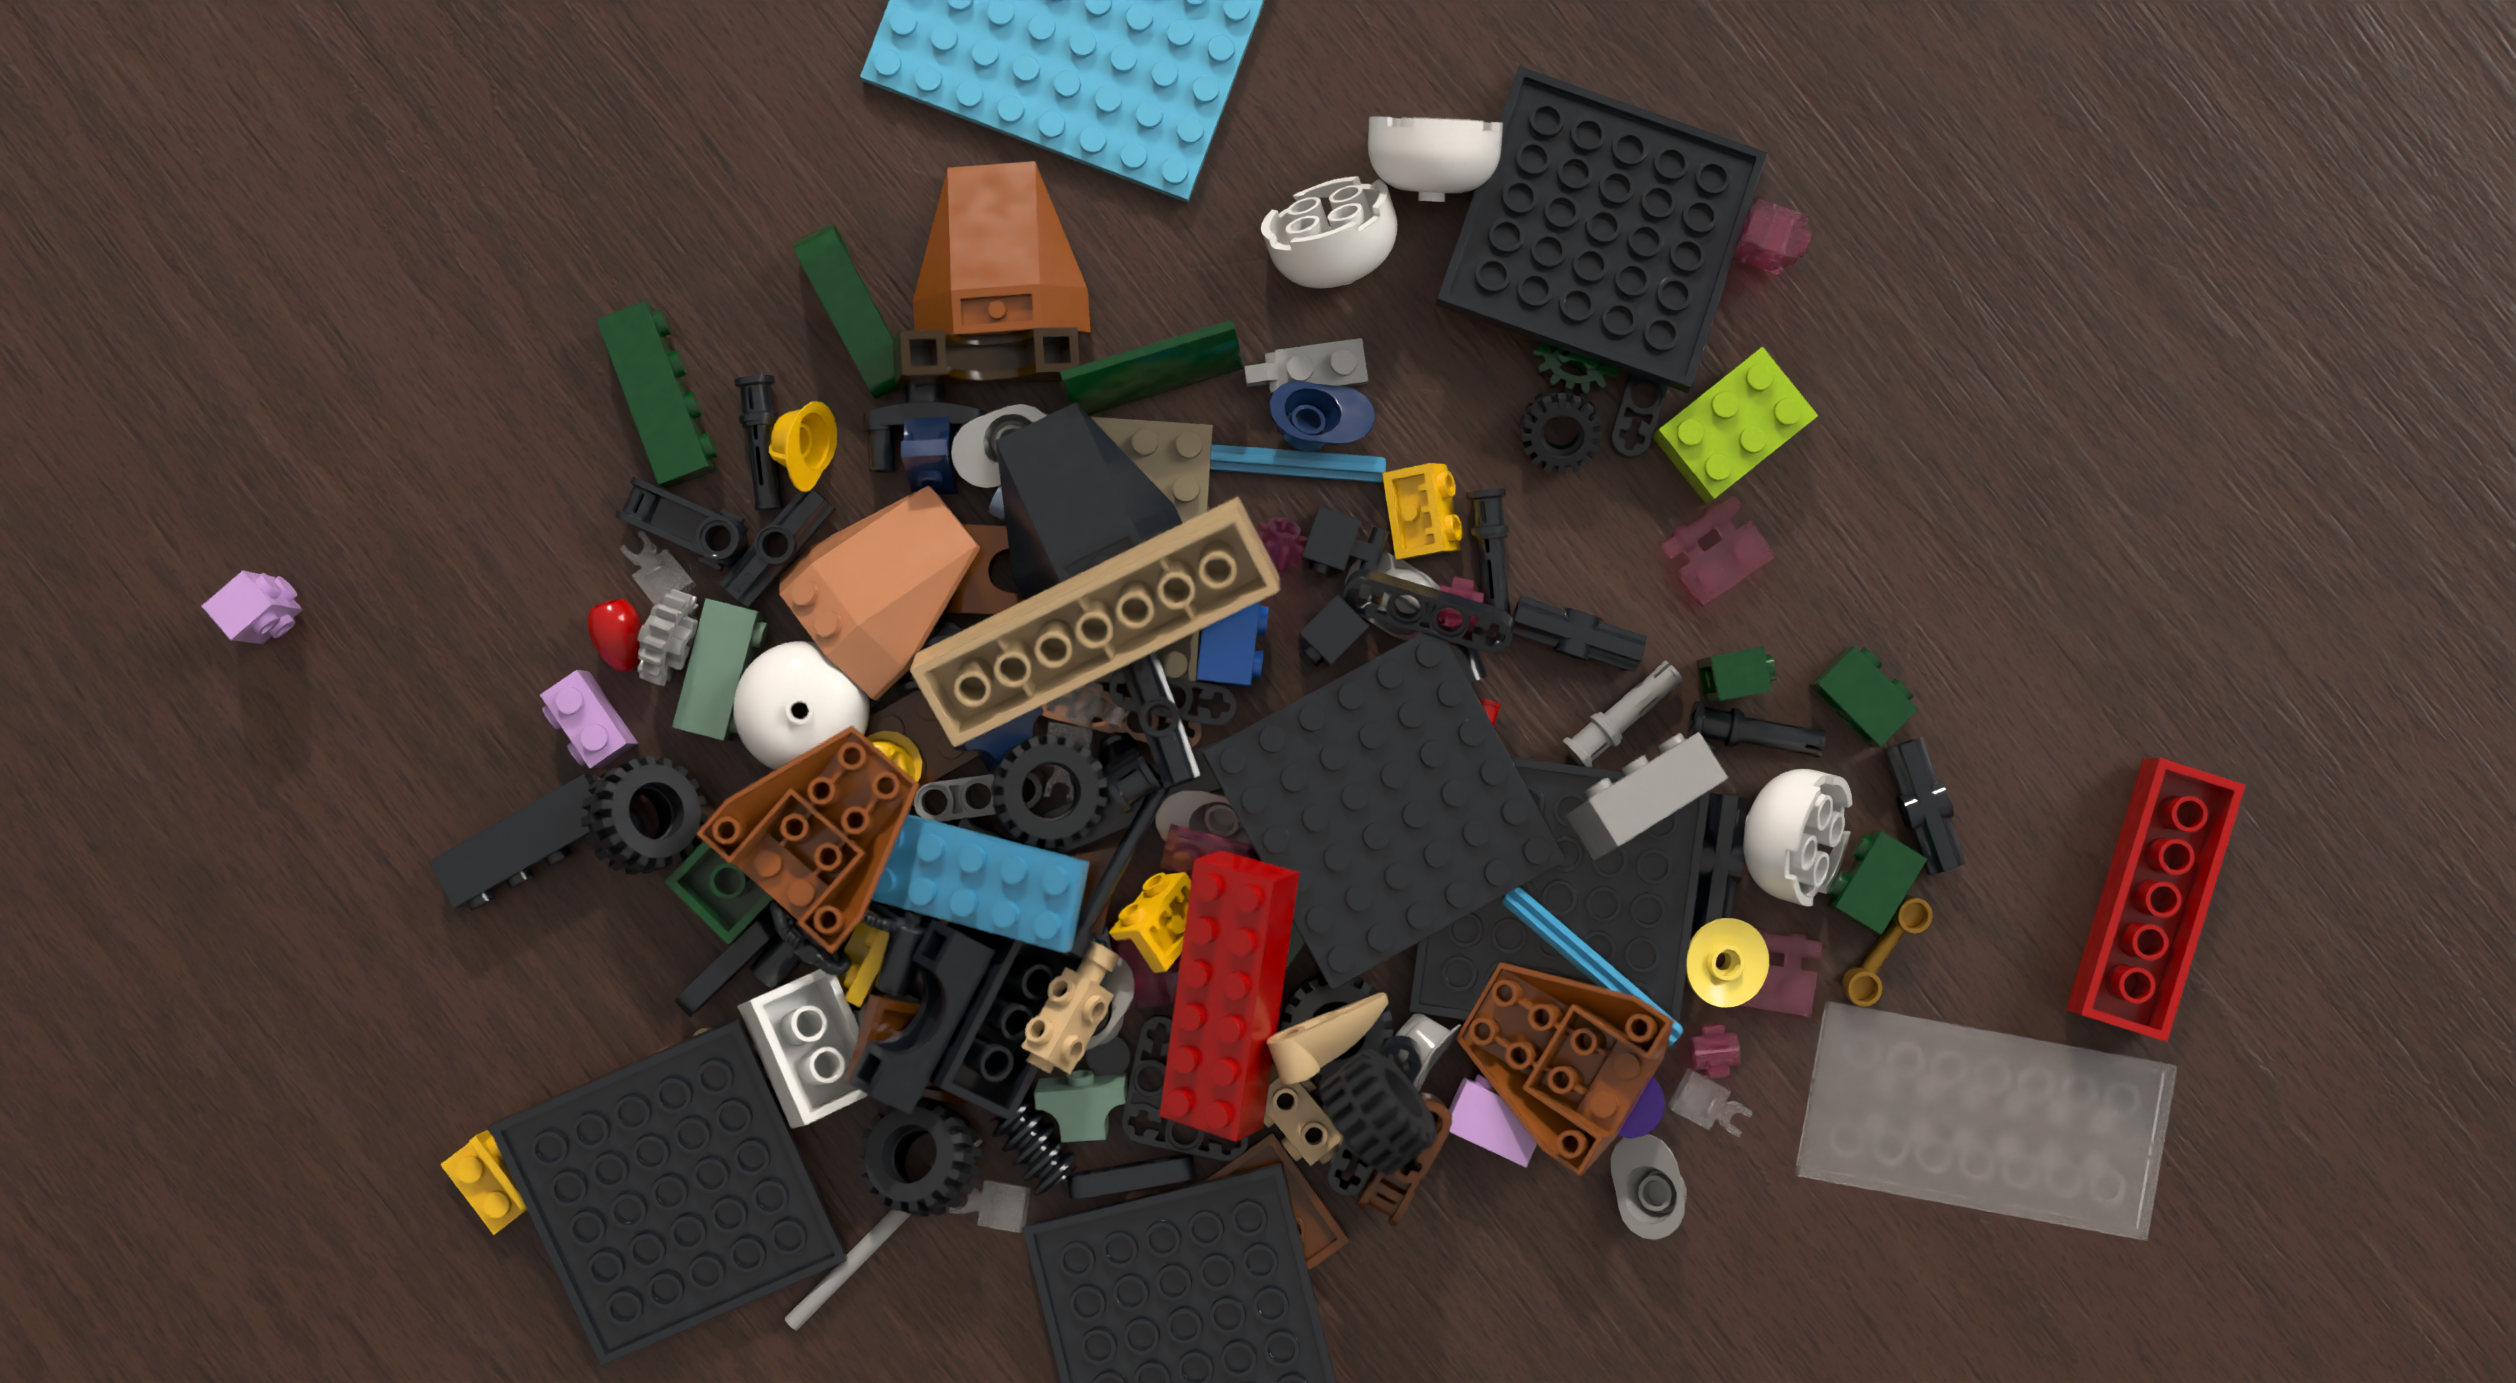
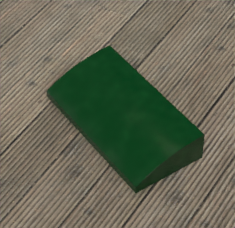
(1154, 368)

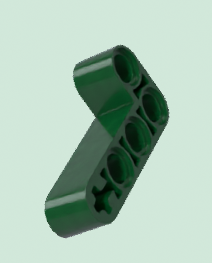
(849, 306)

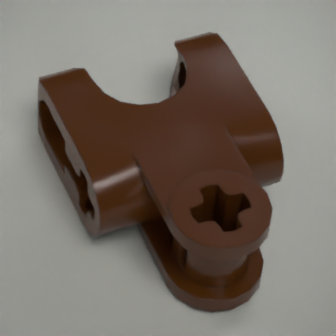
(976, 591)
(1403, 1183)

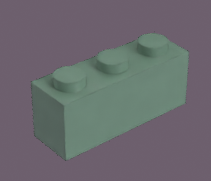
(718, 659)

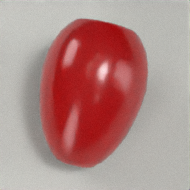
(615, 632)

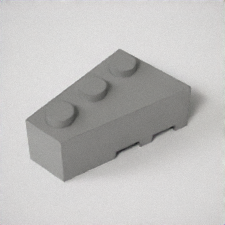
(1645, 794)

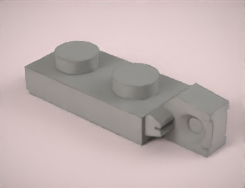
(1325, 363)

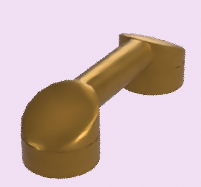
(1861, 983)

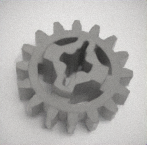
(667, 637)

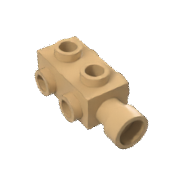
(1074, 1016)
(1300, 1117)

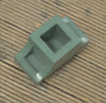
(1081, 1102)

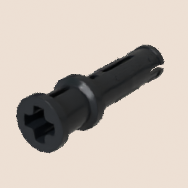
(759, 420)
(1490, 534)
(1735, 728)

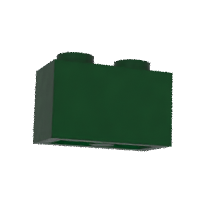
(1736, 674)
(1864, 695)
(1875, 881)

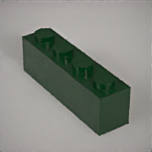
(657, 395)

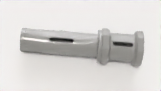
(1607, 728)

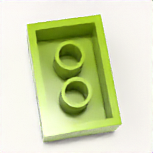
(1734, 425)

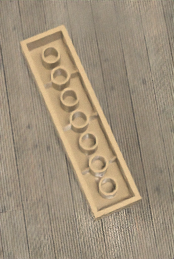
(1096, 622)

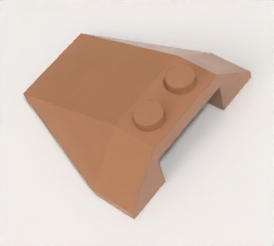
(880, 587)

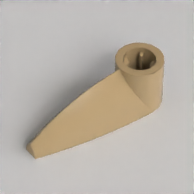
(1316, 1042)

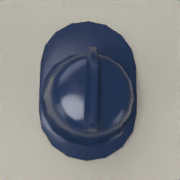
(1320, 414)

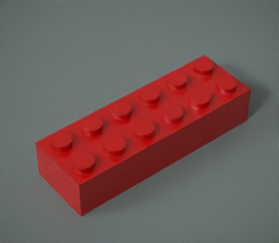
(2155, 897)
(1228, 994)

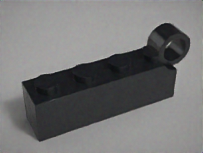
(517, 845)

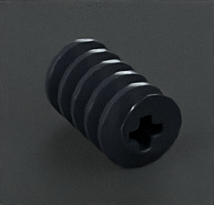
(1034, 1146)

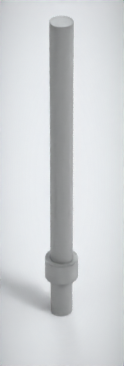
(844, 1270)

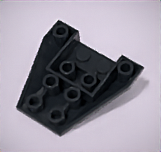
(1073, 500)

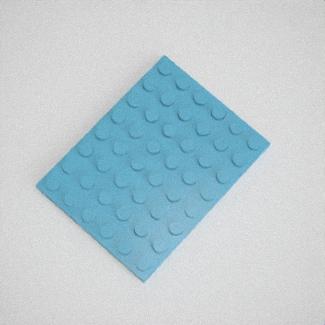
(1086, 79)

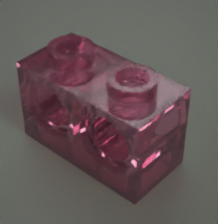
(1772, 237)

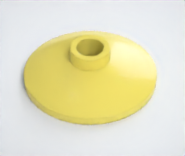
(1743, 968)

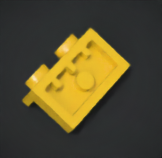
(1422, 510)
(1157, 919)
(866, 954)
(486, 1182)

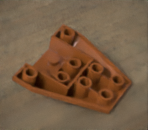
(998, 257)
(818, 832)
(1565, 1057)

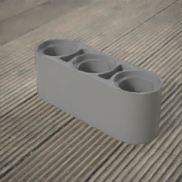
(958, 797)

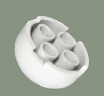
(1434, 154)
(1337, 255)
(790, 675)
(1784, 832)

